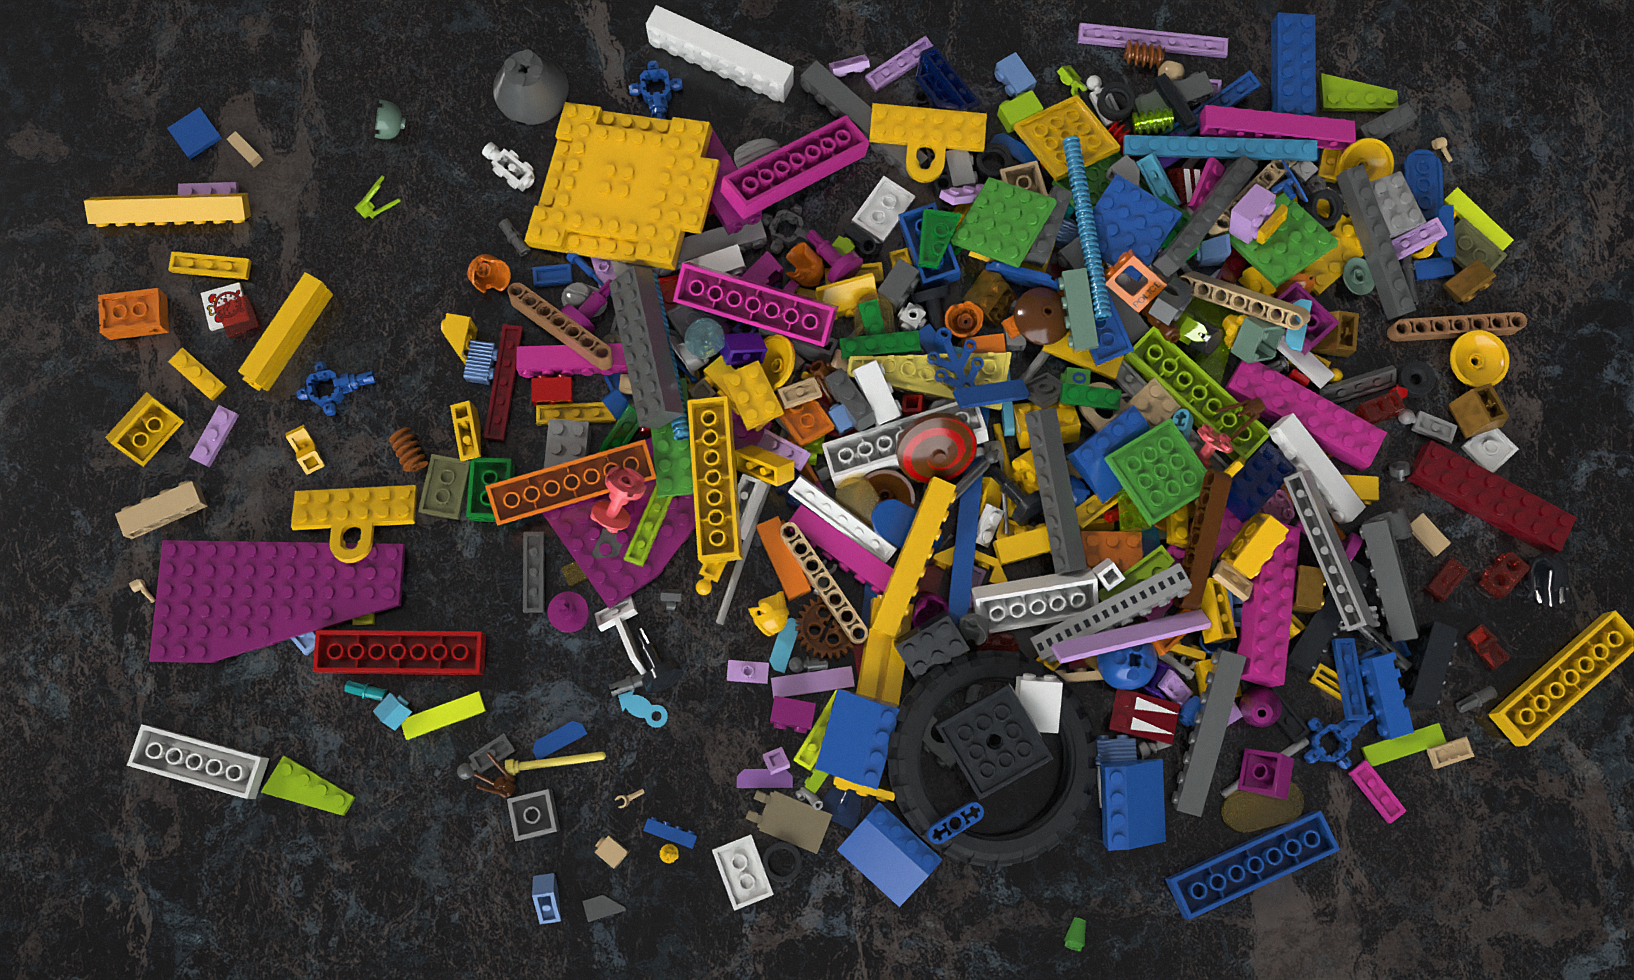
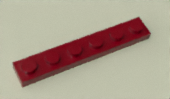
(503, 383)

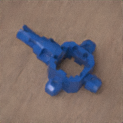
(657, 102)
(343, 384)
(1343, 731)

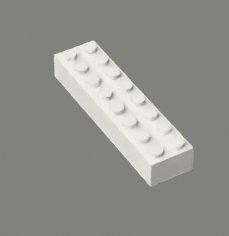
(719, 54)
(876, 447)

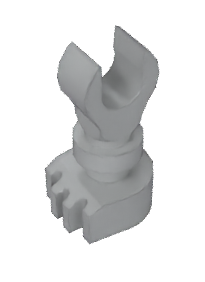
(1143, 750)

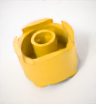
(1024, 472)

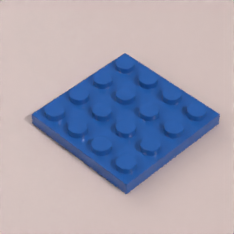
(1133, 220)

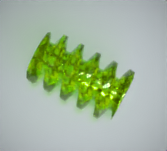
(1154, 121)

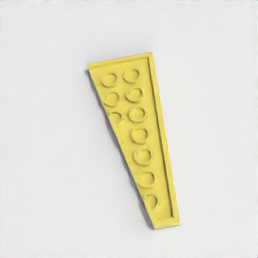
(917, 375)

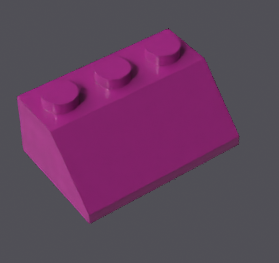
(1320, 321)

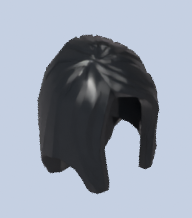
(1548, 579)

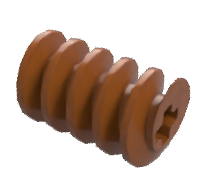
(1143, 54)
(405, 450)

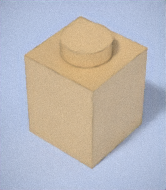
(611, 851)

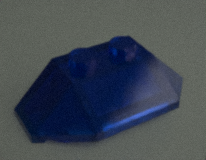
(943, 82)

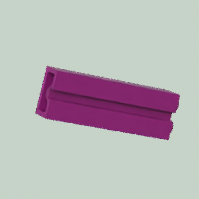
(723, 209)

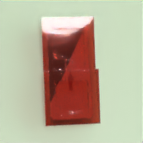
(1486, 646)

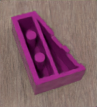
(765, 271)

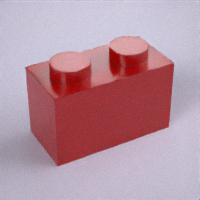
(552, 390)

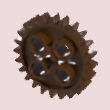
(811, 619)

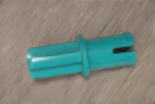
(365, 690)

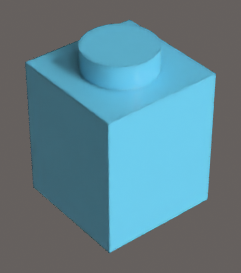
(393, 711)

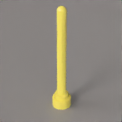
(514, 767)

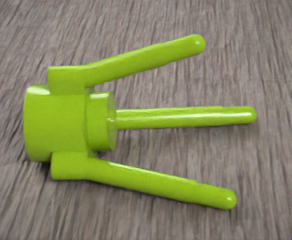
(366, 208)

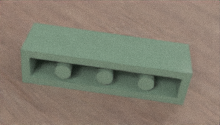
(1079, 310)

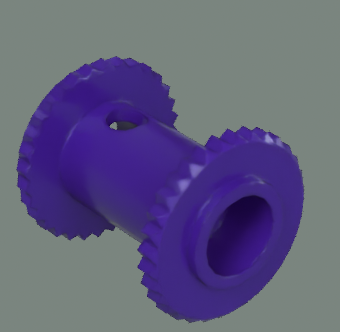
(1150, 689)

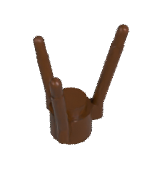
(821, 371)
(1251, 408)
(503, 785)

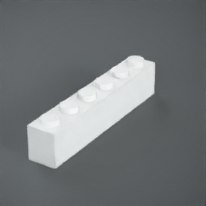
(1307, 455)

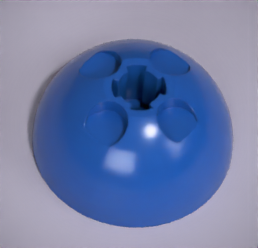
(1122, 672)

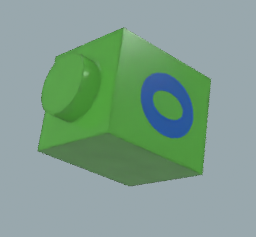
(1076, 376)

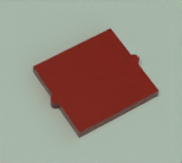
(237, 316)

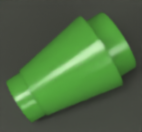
(1076, 935)

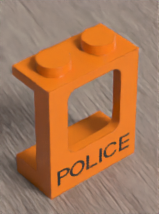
(1146, 293)

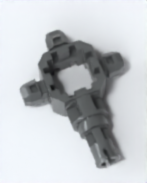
(793, 217)

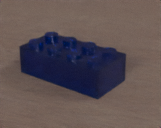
(1257, 481)

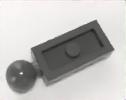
(499, 748)

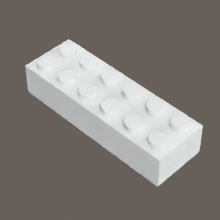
(1035, 599)
(198, 762)

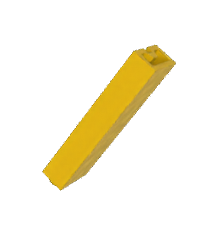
(285, 333)
(881, 663)

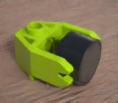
(1203, 336)

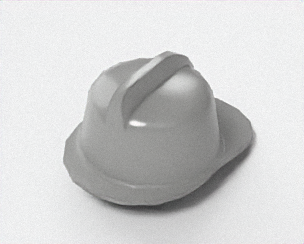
(577, 294)
(692, 362)

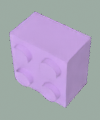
(1251, 213)

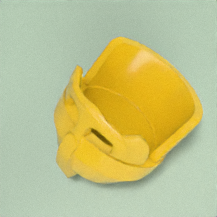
(773, 614)

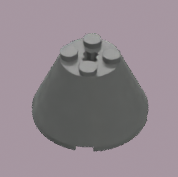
(530, 88)

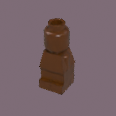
(1169, 333)

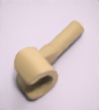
(1441, 143)
(139, 584)
(628, 798)

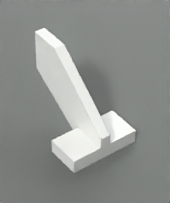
(616, 616)

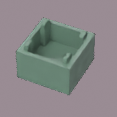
(1257, 340)

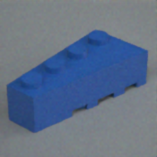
(1386, 695)

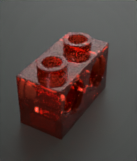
(1380, 408)
(1506, 578)

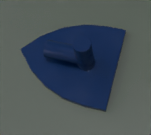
(843, 805)

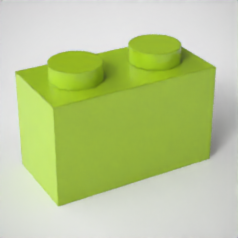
(1018, 109)

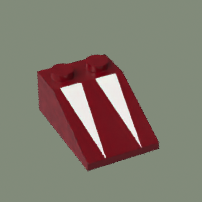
(1144, 717)

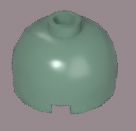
(388, 120)

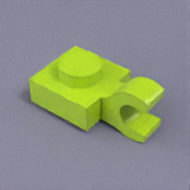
(1070, 77)
(815, 448)

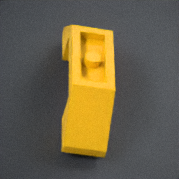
(945, 559)

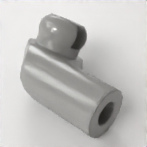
(810, 796)

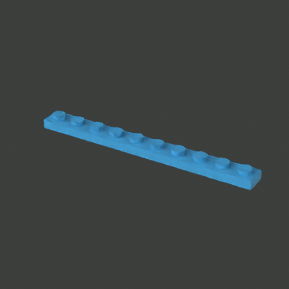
(1220, 147)

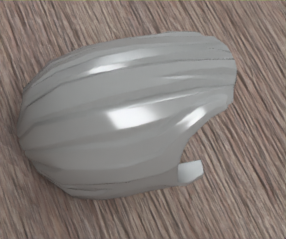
(753, 151)

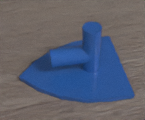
(1290, 181)

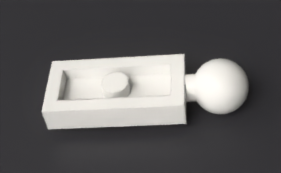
(1094, 84)

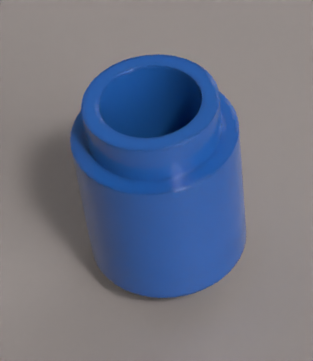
(1188, 711)

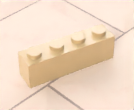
(161, 509)

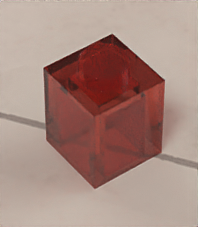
(931, 580)

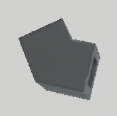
(822, 472)

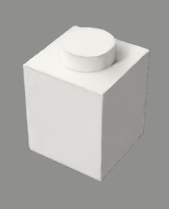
(1108, 574)

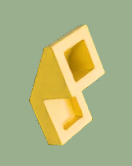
(305, 449)

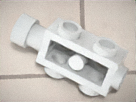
(515, 169)

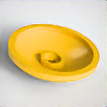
(1372, 153)
(1489, 356)
(778, 360)

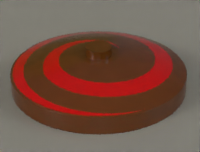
(937, 447)

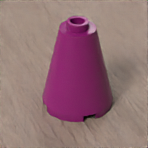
(1256, 699)

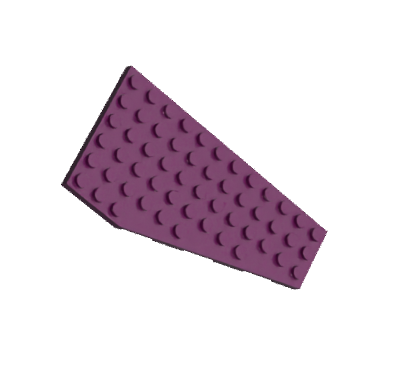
(613, 575)
(252, 595)

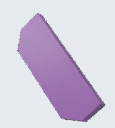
(763, 779)

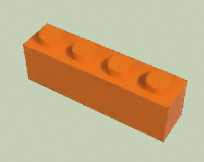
(786, 567)

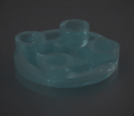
(704, 338)

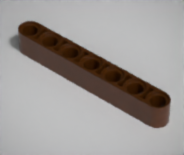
(1204, 536)

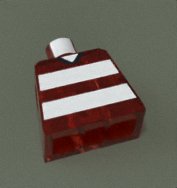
(1184, 182)

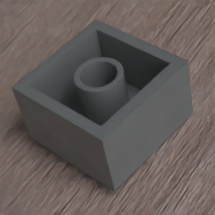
(899, 284)

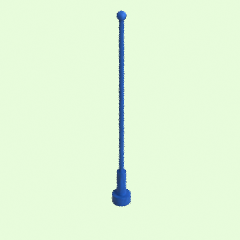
(577, 259)

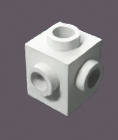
(908, 323)

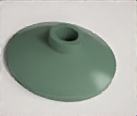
(1358, 276)

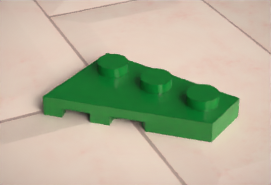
(935, 236)

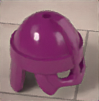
(926, 603)

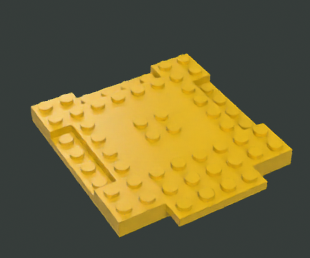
(624, 187)

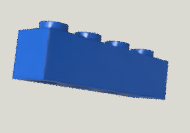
(670, 833)

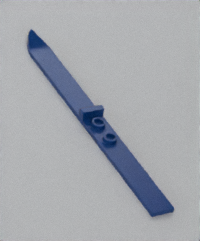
(965, 542)

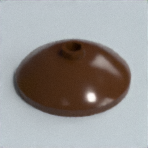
(1034, 322)
(894, 484)

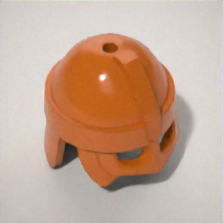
(807, 264)
(488, 272)
(963, 312)

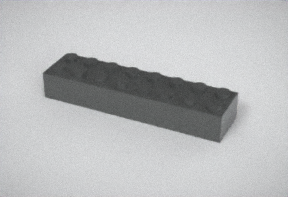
(646, 348)

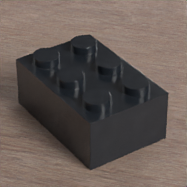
(931, 644)

